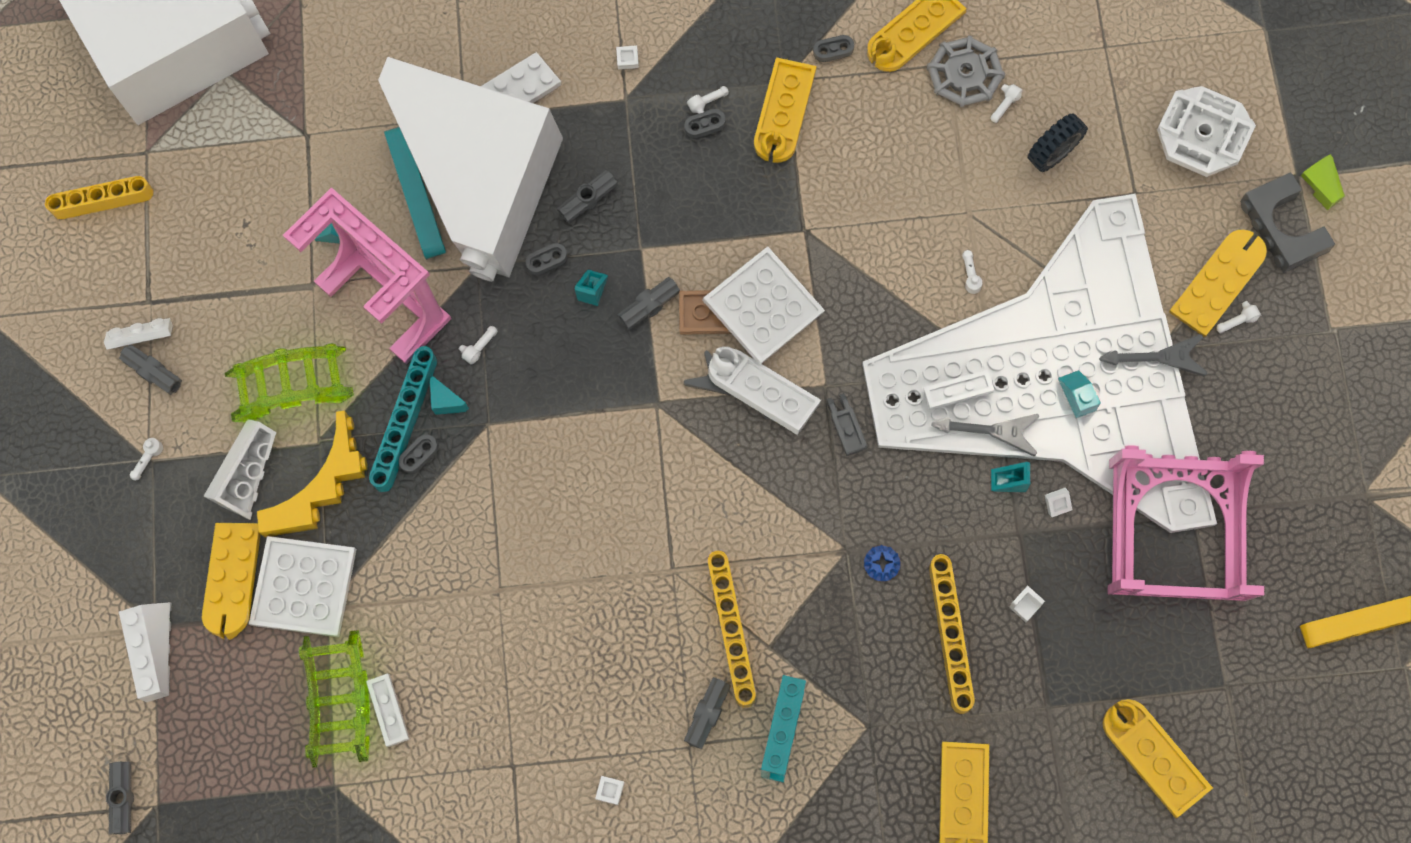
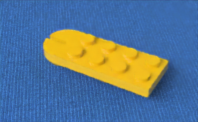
(912, 32)
(784, 109)
(1219, 281)
(231, 578)
(1155, 756)
(964, 793)

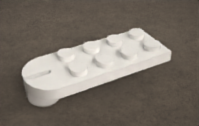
(526, 80)
(762, 388)

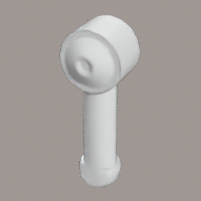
(1012, 94)
(698, 103)
(973, 282)
(1249, 314)
(472, 353)
(152, 448)

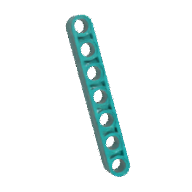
(415, 194)
(406, 428)

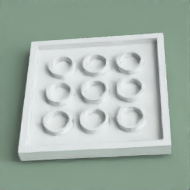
(763, 305)
(302, 586)

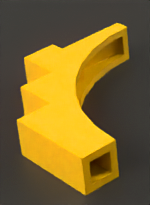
(300, 512)

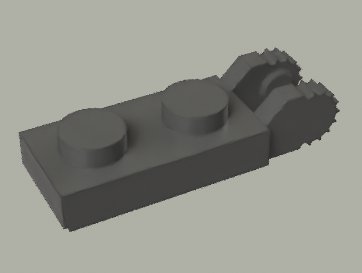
(847, 426)

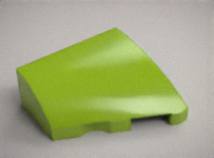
(1325, 182)

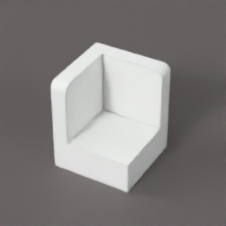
(1026, 604)

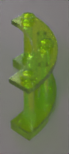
(287, 398)
(359, 697)

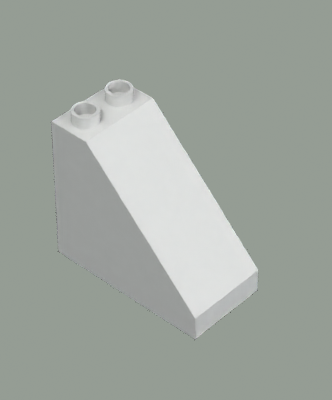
(166, 48)
(479, 158)

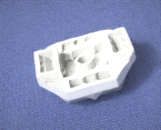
(1218, 116)

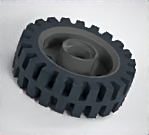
(1057, 142)

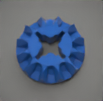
(874, 570)

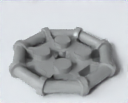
(961, 81)

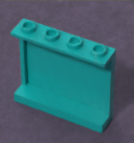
(783, 729)

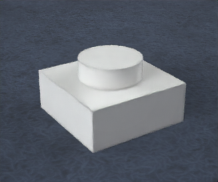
(627, 57)
(1058, 502)
(609, 790)

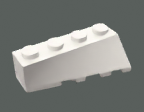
(242, 469)
(148, 648)

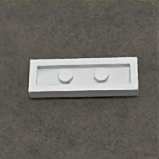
(138, 333)
(958, 389)
(387, 710)

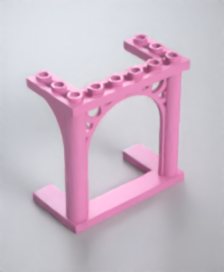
(373, 251)
(1237, 478)

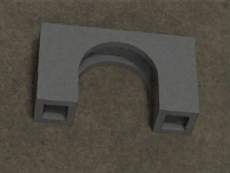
(1287, 250)

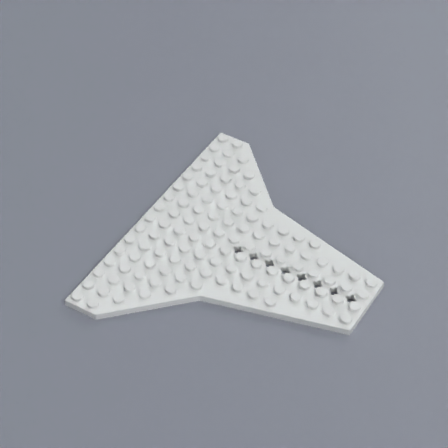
(1084, 304)

